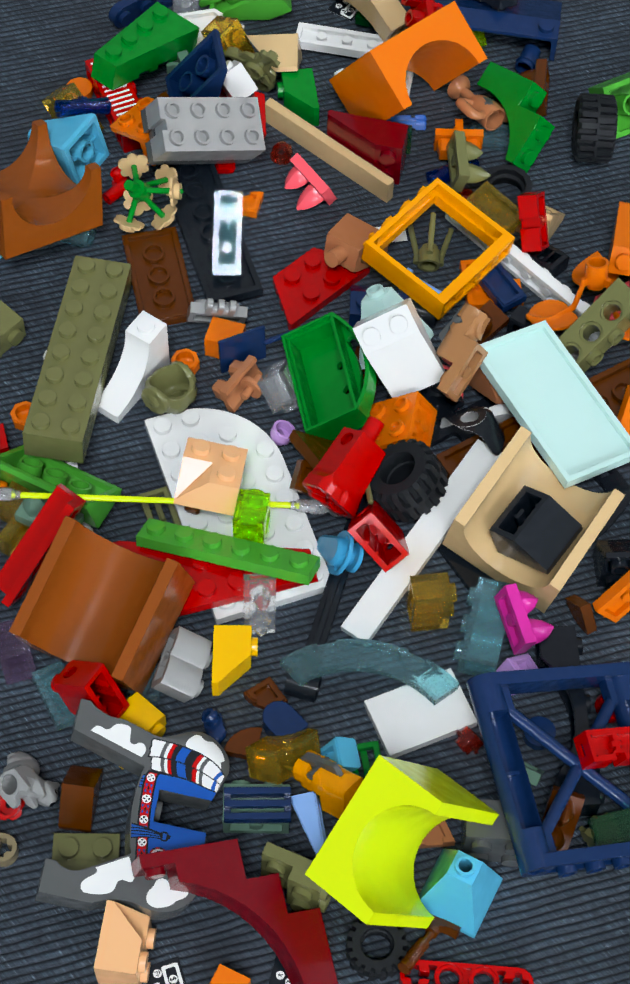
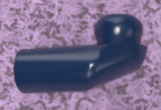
(214, 724)

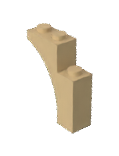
(384, 15)

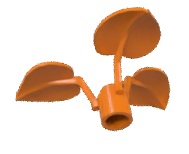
(589, 273)

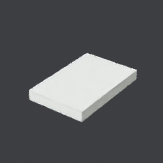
(410, 721)

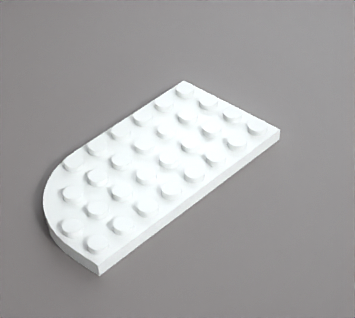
(263, 470)

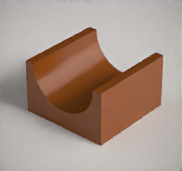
(102, 605)

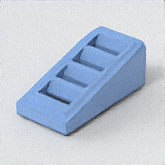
(311, 818)

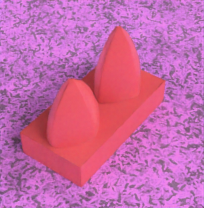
(316, 190)

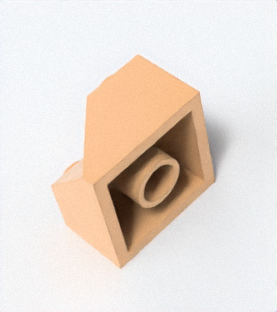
(210, 476)
(124, 946)

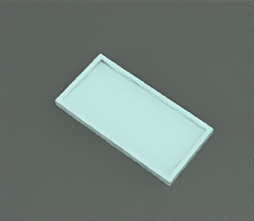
(555, 403)

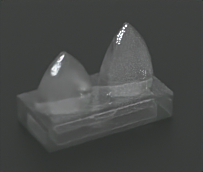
(259, 603)

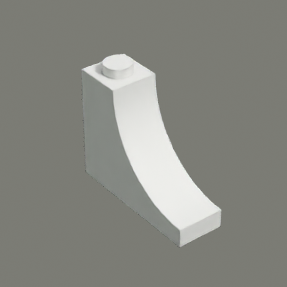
(143, 353)

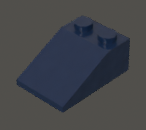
(201, 71)

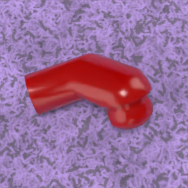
(117, 188)

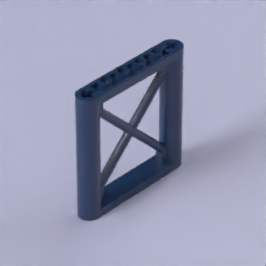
(495, 717)

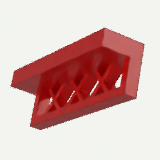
(30, 552)

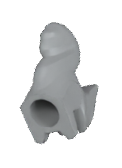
(22, 781)

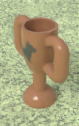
(481, 108)

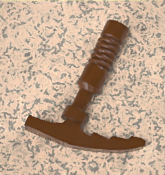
(437, 926)

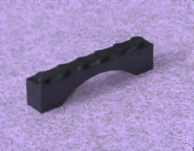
(563, 650)

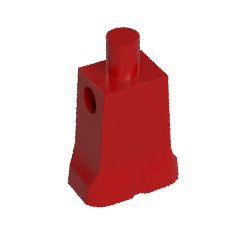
(347, 469)

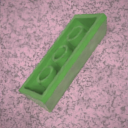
(45, 474)

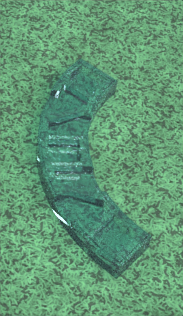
(371, 657)

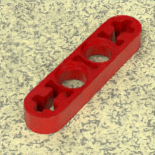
(466, 972)

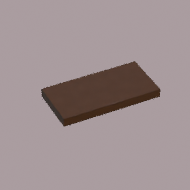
(158, 274)

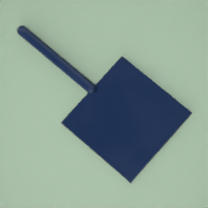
(244, 344)

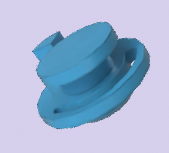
(340, 552)

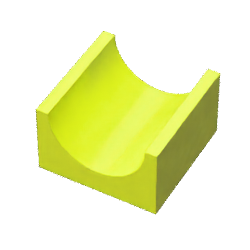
(377, 837)

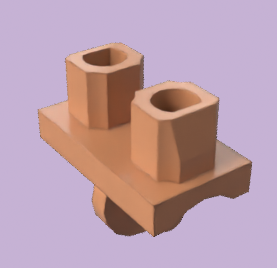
(240, 385)

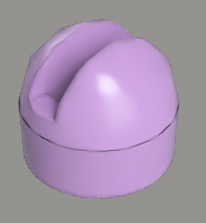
(281, 431)

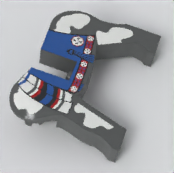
(170, 769)

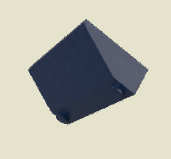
(527, 19)

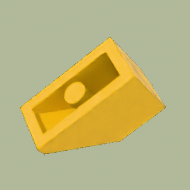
(231, 655)

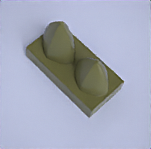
(460, 171)

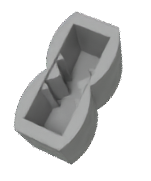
(182, 665)

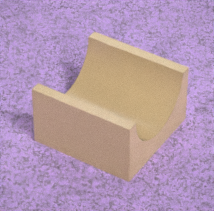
(513, 469)

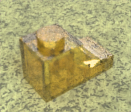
(274, 757)

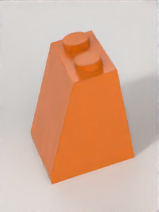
(620, 243)

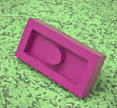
(513, 610)

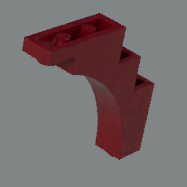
(219, 875)

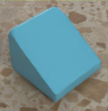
(343, 752)

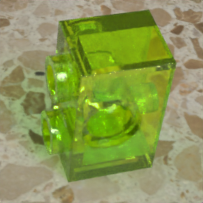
(252, 516)

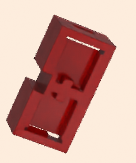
(533, 220)
(603, 747)

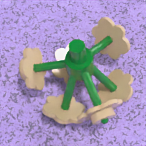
(139, 194)

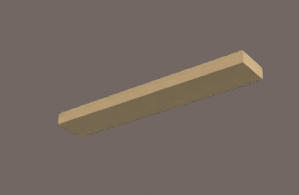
(329, 150)

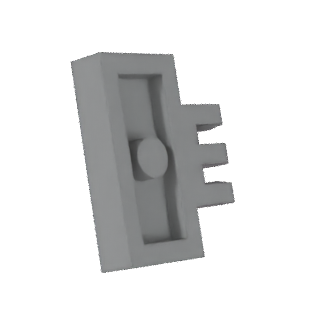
(203, 311)

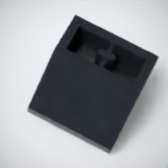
(534, 530)
(611, 561)

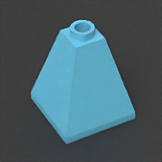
(76, 143)
(460, 890)

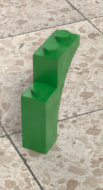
(520, 100)

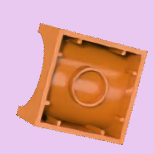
(433, 48)

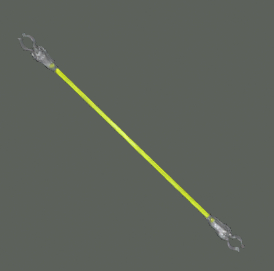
(300, 505)

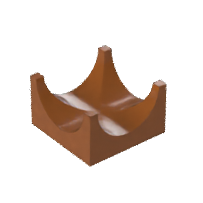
(42, 202)

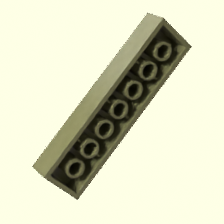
(77, 360)

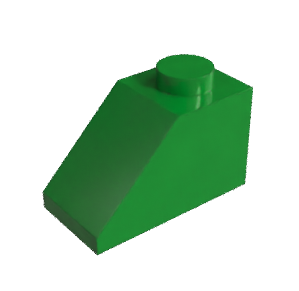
(300, 94)

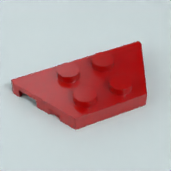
(311, 285)

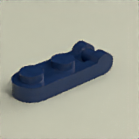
(127, 11)

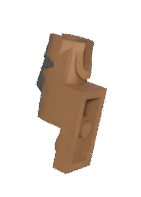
(461, 350)

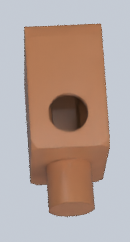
(345, 243)

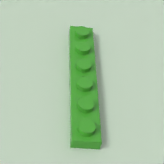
(228, 551)

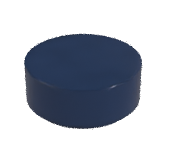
(543, 723)

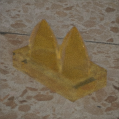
(496, 206)

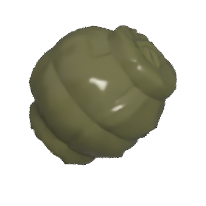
(170, 389)

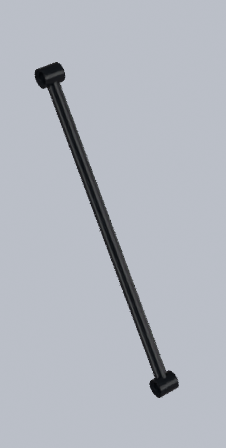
(334, 588)

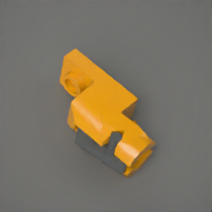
(328, 780)

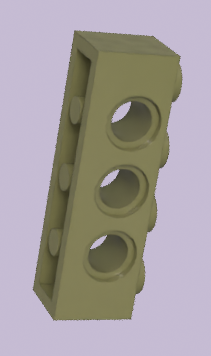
(597, 320)

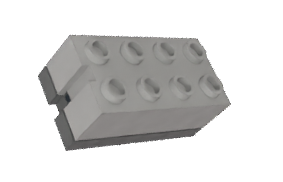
(203, 130)

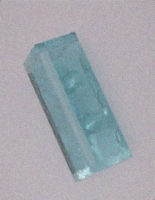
(482, 630)

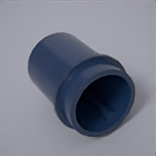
(527, 58)

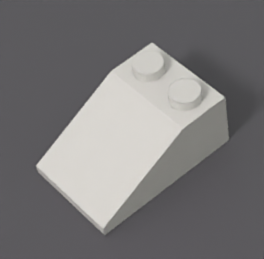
(399, 349)

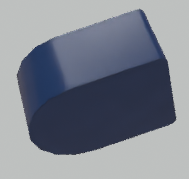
(282, 719)

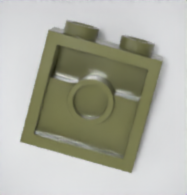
(85, 850)
(301, 890)

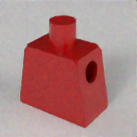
(375, 532)
(89, 682)

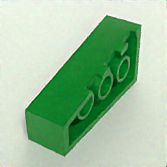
(143, 46)

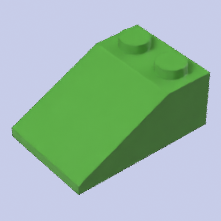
(253, 8)

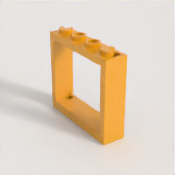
(464, 213)

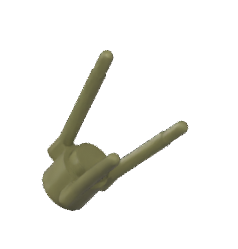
(429, 257)

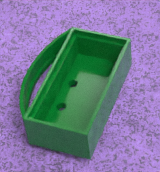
(320, 387)

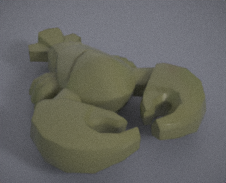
(257, 65)

